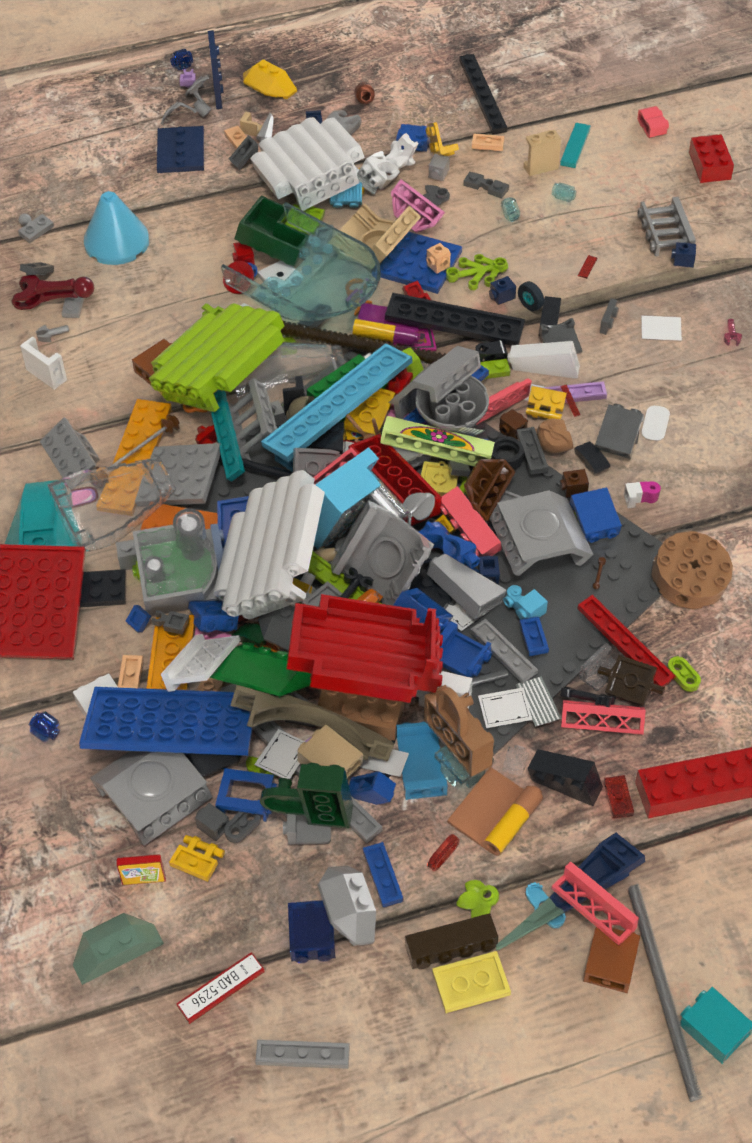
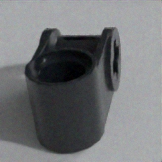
(492, 351)

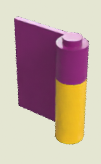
(372, 325)

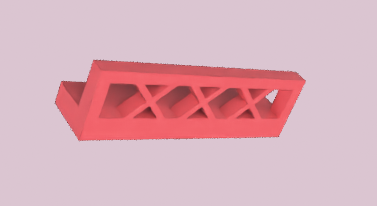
(507, 398)
(614, 710)
(601, 898)

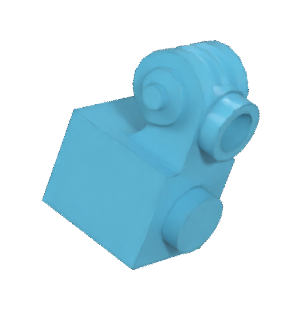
(526, 606)

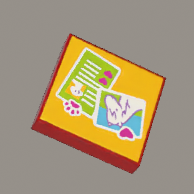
(141, 869)

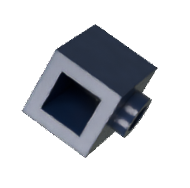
(684, 254)
(502, 290)

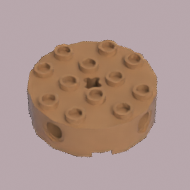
(692, 570)

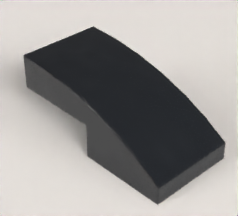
(593, 457)

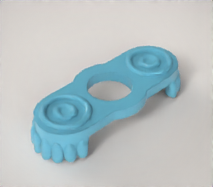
(536, 896)

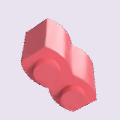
(652, 121)

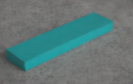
(575, 145)

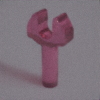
(732, 333)

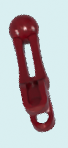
(41, 291)

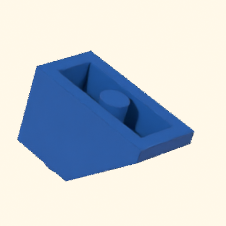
(372, 788)

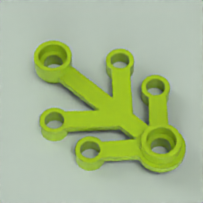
(496, 266)

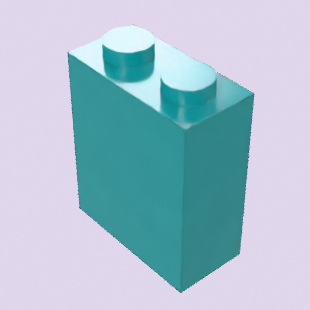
(716, 1024)

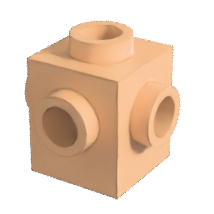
(438, 258)

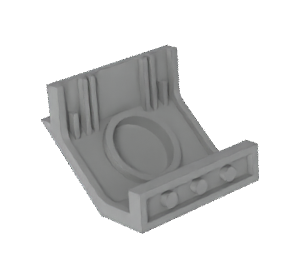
(438, 379)
(539, 529)
(383, 549)
(152, 790)

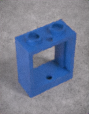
(421, 602)

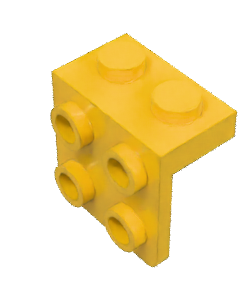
(436, 145)

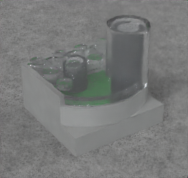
(176, 563)

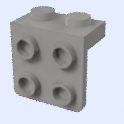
(301, 833)

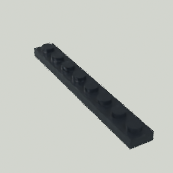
(483, 94)

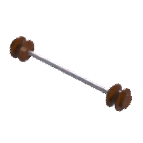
(167, 425)

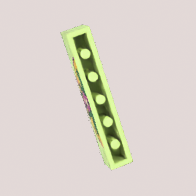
(435, 441)

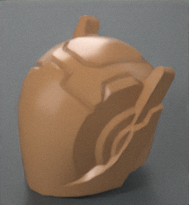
(554, 436)

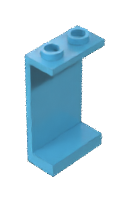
(421, 771)

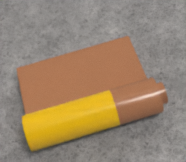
(495, 811)

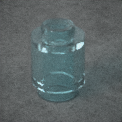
(564, 192)
(510, 209)

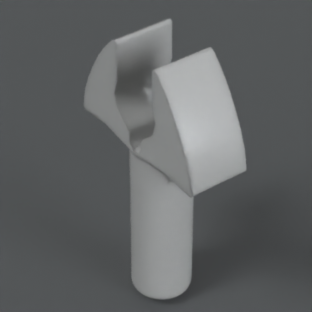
(44, 334)

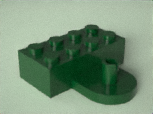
(320, 796)

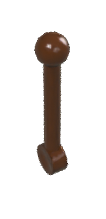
(601, 561)

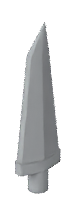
(267, 128)

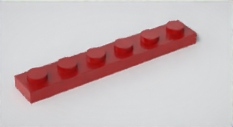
(623, 638)

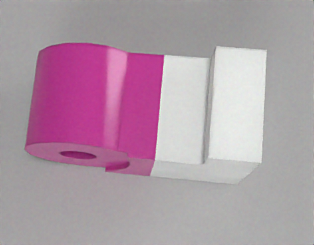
(641, 492)

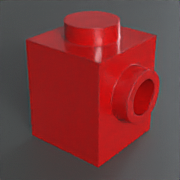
(243, 253)

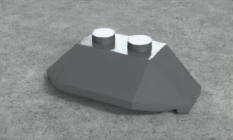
(277, 627)

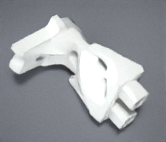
(378, 165)

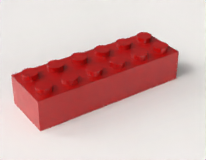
(397, 473)
(695, 783)

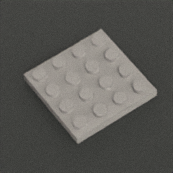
(190, 470)

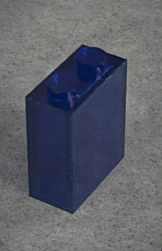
(310, 932)

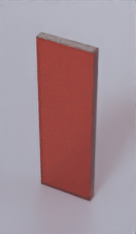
(587, 266)

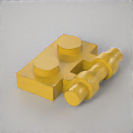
(547, 399)
(193, 862)

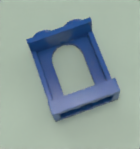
(225, 802)

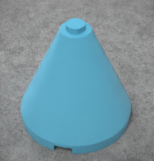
(115, 232)

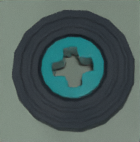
(530, 296)

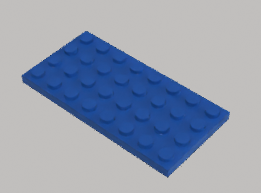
(165, 722)

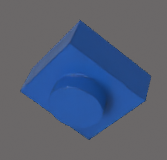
(138, 618)

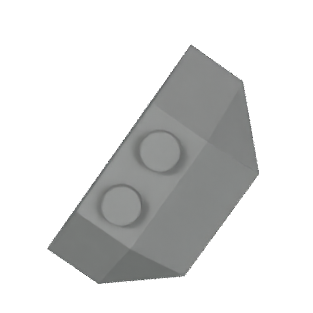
(349, 904)

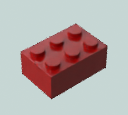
(711, 158)

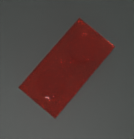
(618, 797)

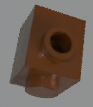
(511, 422)
(574, 482)

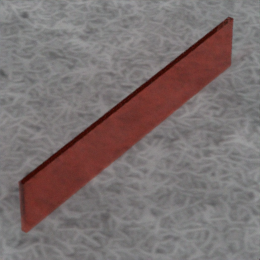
(570, 400)

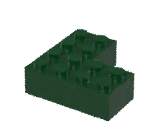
(266, 232)

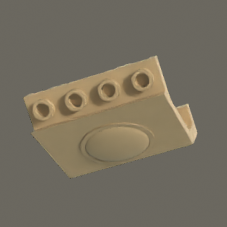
(380, 233)

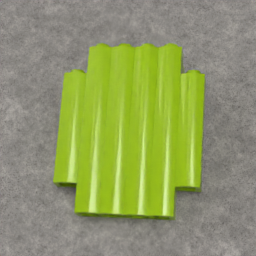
(216, 355)

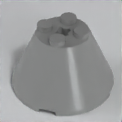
(458, 409)

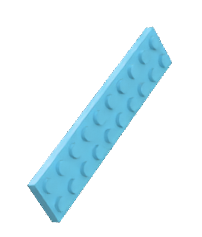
(337, 401)

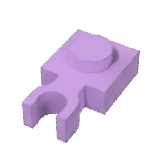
(187, 78)

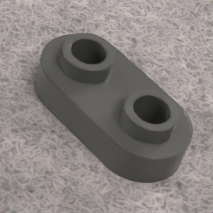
(242, 825)

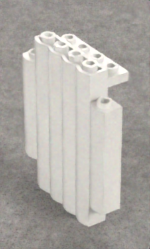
(309, 161)
(269, 547)

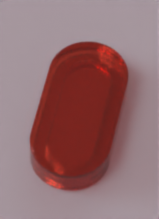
(443, 852)

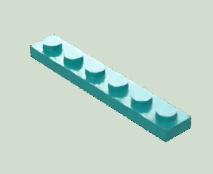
(227, 438)

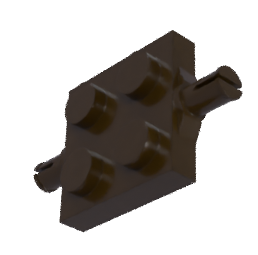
(631, 680)

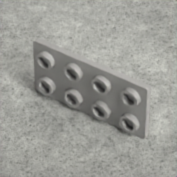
(69, 449)

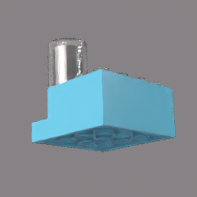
(348, 493)

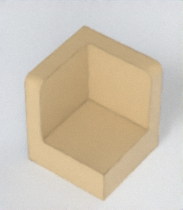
(249, 127)

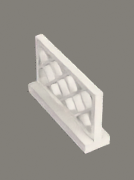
(198, 660)

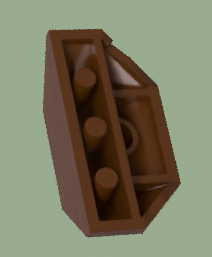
(487, 485)

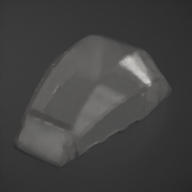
(110, 501)

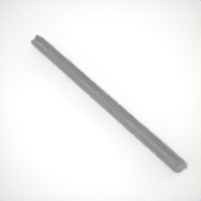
(664, 994)

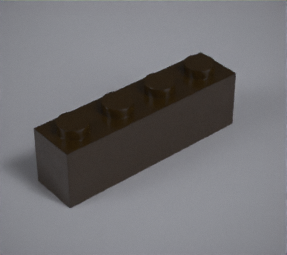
(451, 941)

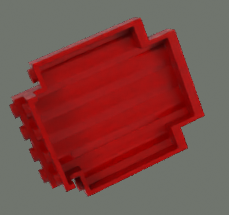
(366, 648)

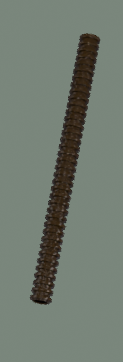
(350, 341)

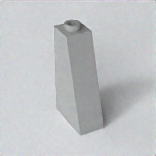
(465, 585)

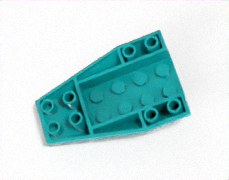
(37, 519)

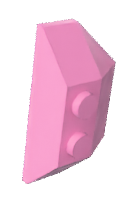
(405, 195)

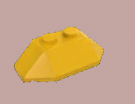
(269, 80)

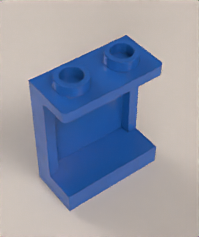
(596, 514)
(462, 653)

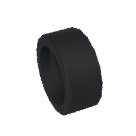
(509, 443)

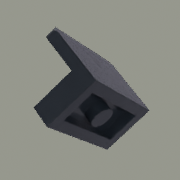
(292, 393)

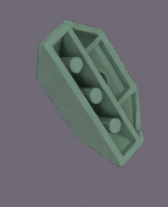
(114, 945)

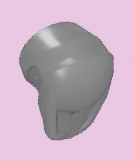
(350, 123)

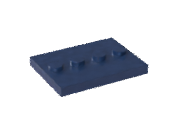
(217, 76)
(180, 149)

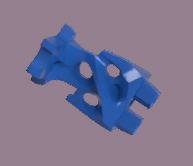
(451, 545)

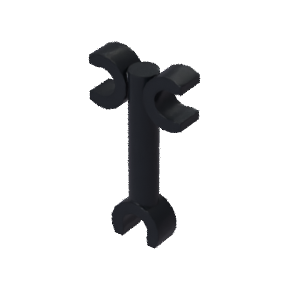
(355, 581)
(598, 699)

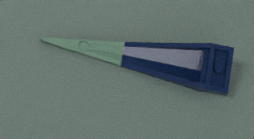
(605, 865)

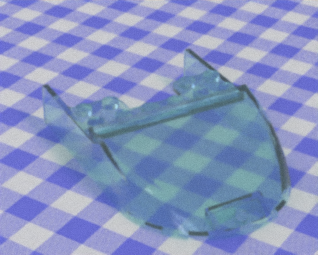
(330, 281)

